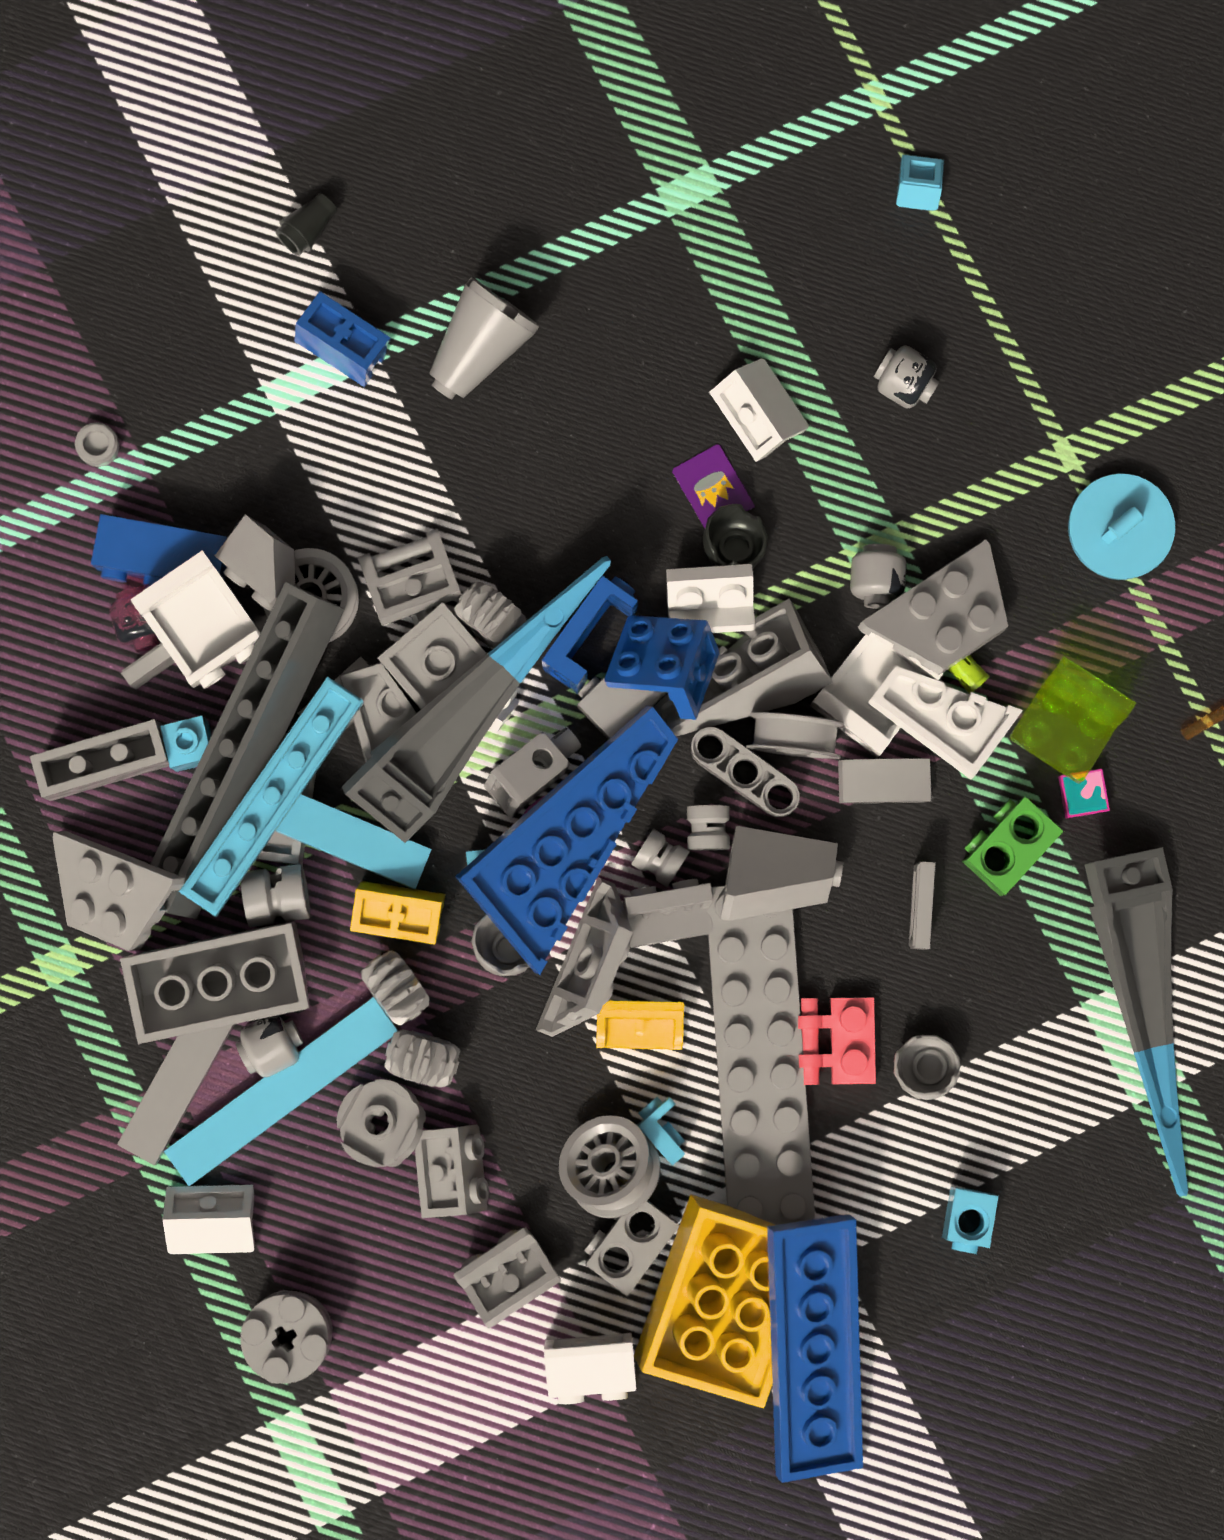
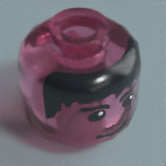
(129, 624)

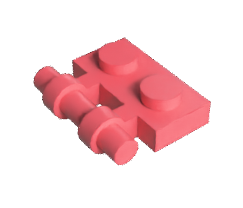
(852, 1040)

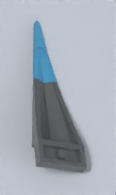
(425, 756)
(1135, 935)

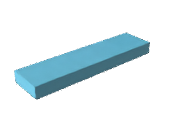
(355, 841)

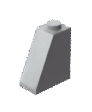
(777, 873)

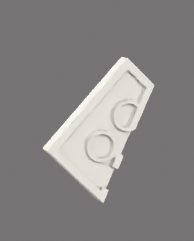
(947, 721)

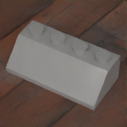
(216, 982)

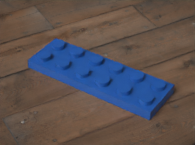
(815, 1347)

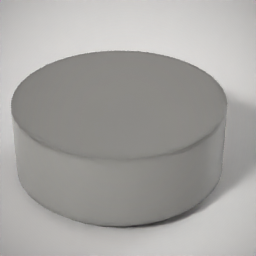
(97, 444)

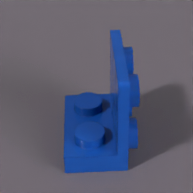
(666, 657)

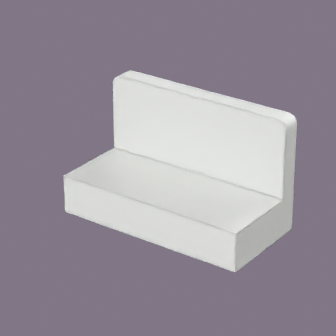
(758, 408)
(209, 1219)

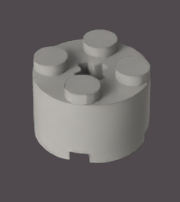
(281, 1361)

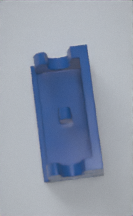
(341, 338)

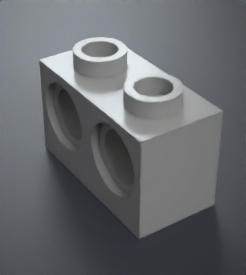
(640, 1248)

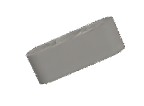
(723, 769)

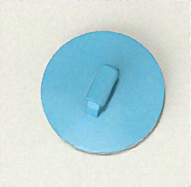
(1121, 526)

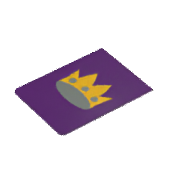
(711, 483)

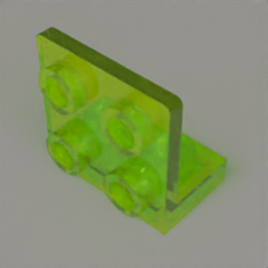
(1071, 719)

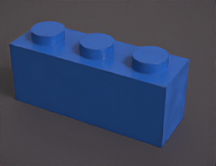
(148, 549)

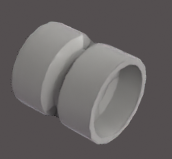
(275, 895)

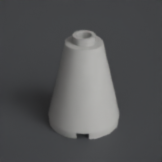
(478, 339)

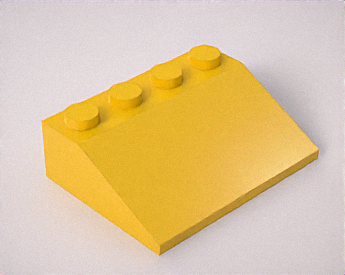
(713, 1306)

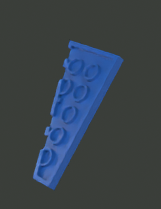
(558, 848)

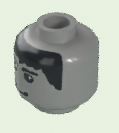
(906, 377)
(878, 575)
(269, 1045)

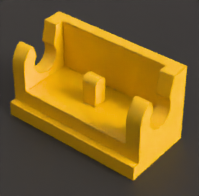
(397, 912)
(640, 1025)

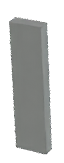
(172, 1092)

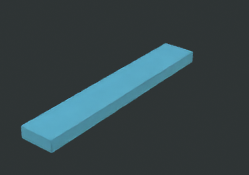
(271, 797)
(281, 1093)

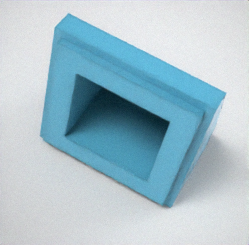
(920, 182)

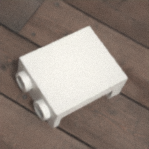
(198, 620)
(855, 685)

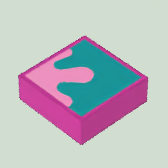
(1086, 797)

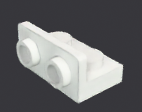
(713, 594)

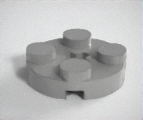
(404, 1121)

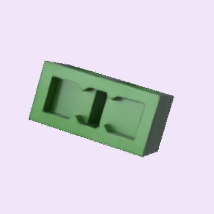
(1018, 853)

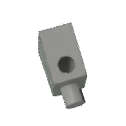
(519, 781)

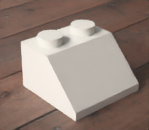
(590, 1367)

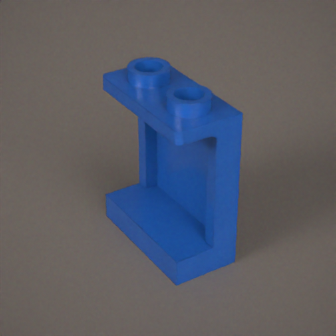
(558, 658)

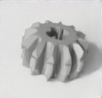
(487, 614)
(395, 987)
(422, 1058)

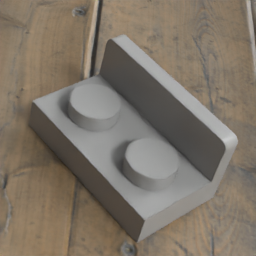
(451, 1172)

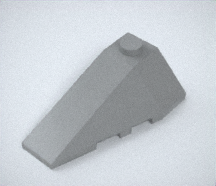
(759, 673)

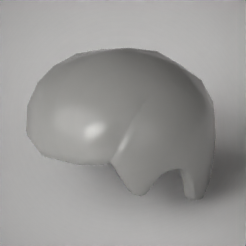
(495, 951)
(927, 1066)

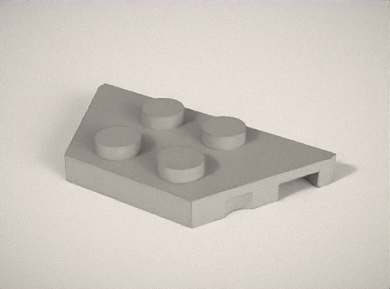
(945, 613)
(110, 891)
(590, 963)

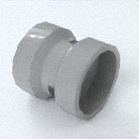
(708, 838)
(670, 857)

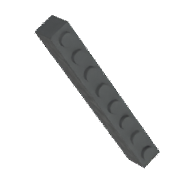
(247, 730)

